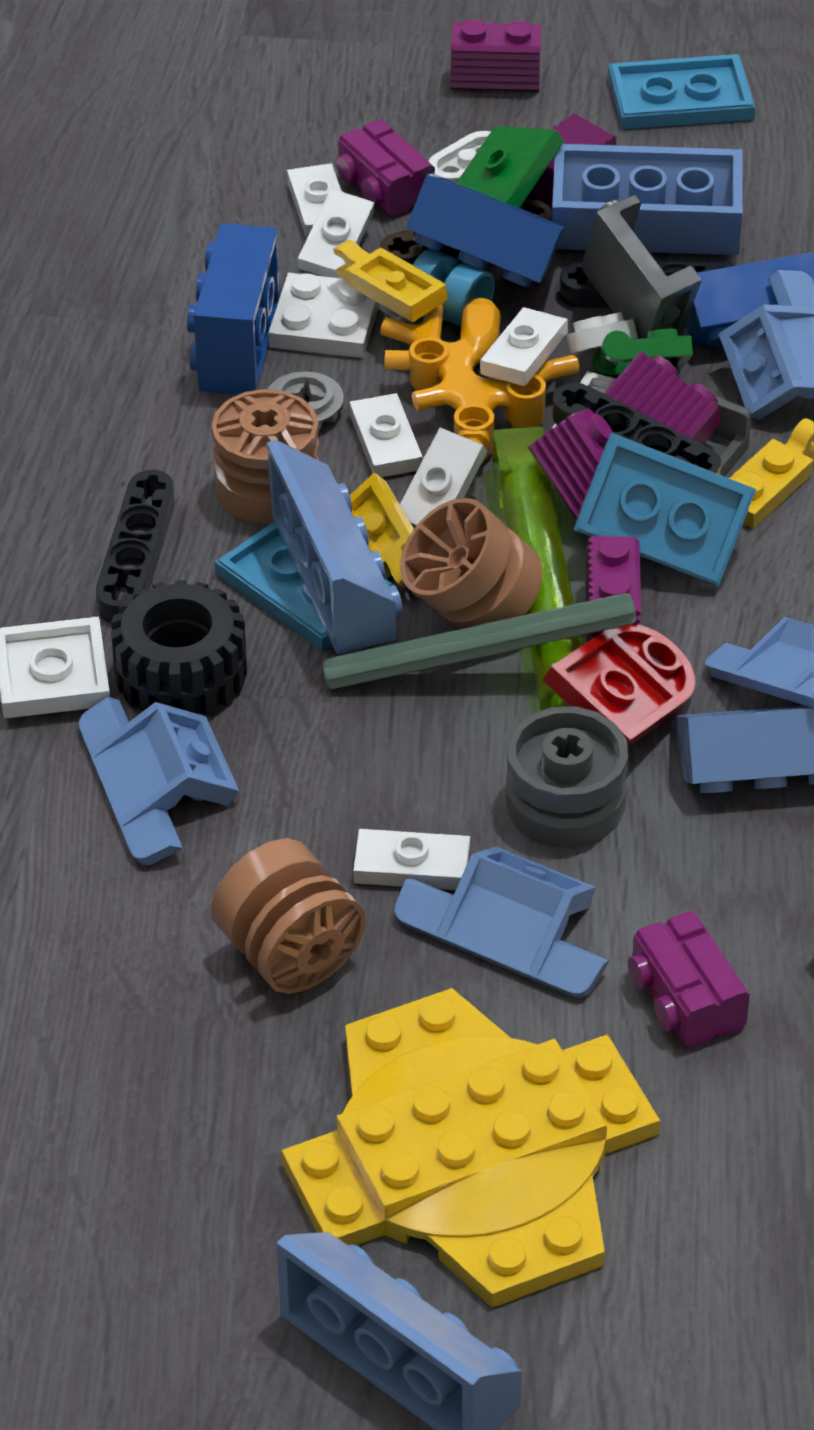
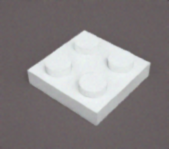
(322, 317)
(52, 667)

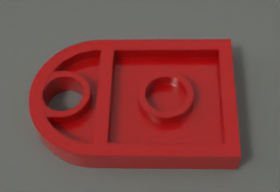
(623, 682)

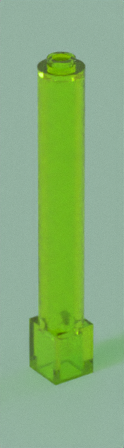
(532, 515)

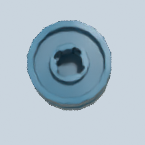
(462, 282)

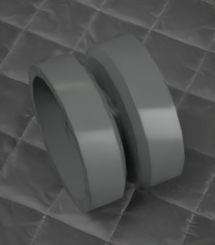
(566, 776)

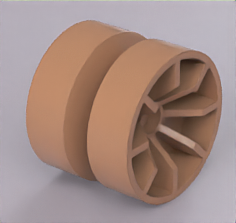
(470, 565)

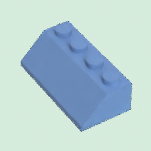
(685, 193)
(331, 551)
(746, 746)
(394, 1335)

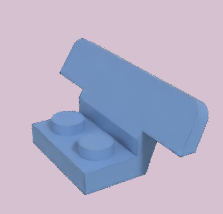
(775, 346)
(776, 665)
(151, 766)
(510, 917)

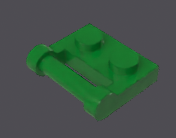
(619, 350)

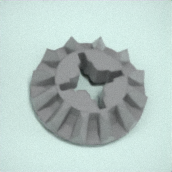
(323, 392)

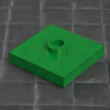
(511, 162)

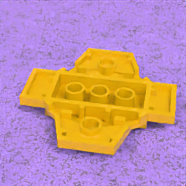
(472, 1145)

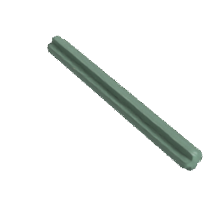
(479, 641)

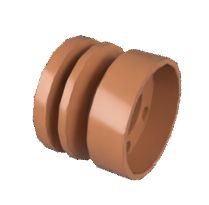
(240, 447)
(288, 915)

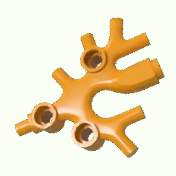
(445, 372)

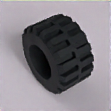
(179, 647)

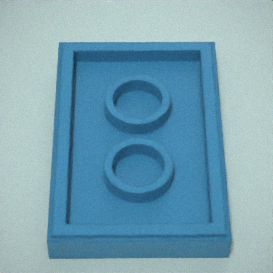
(680, 91)
(671, 506)
(269, 578)

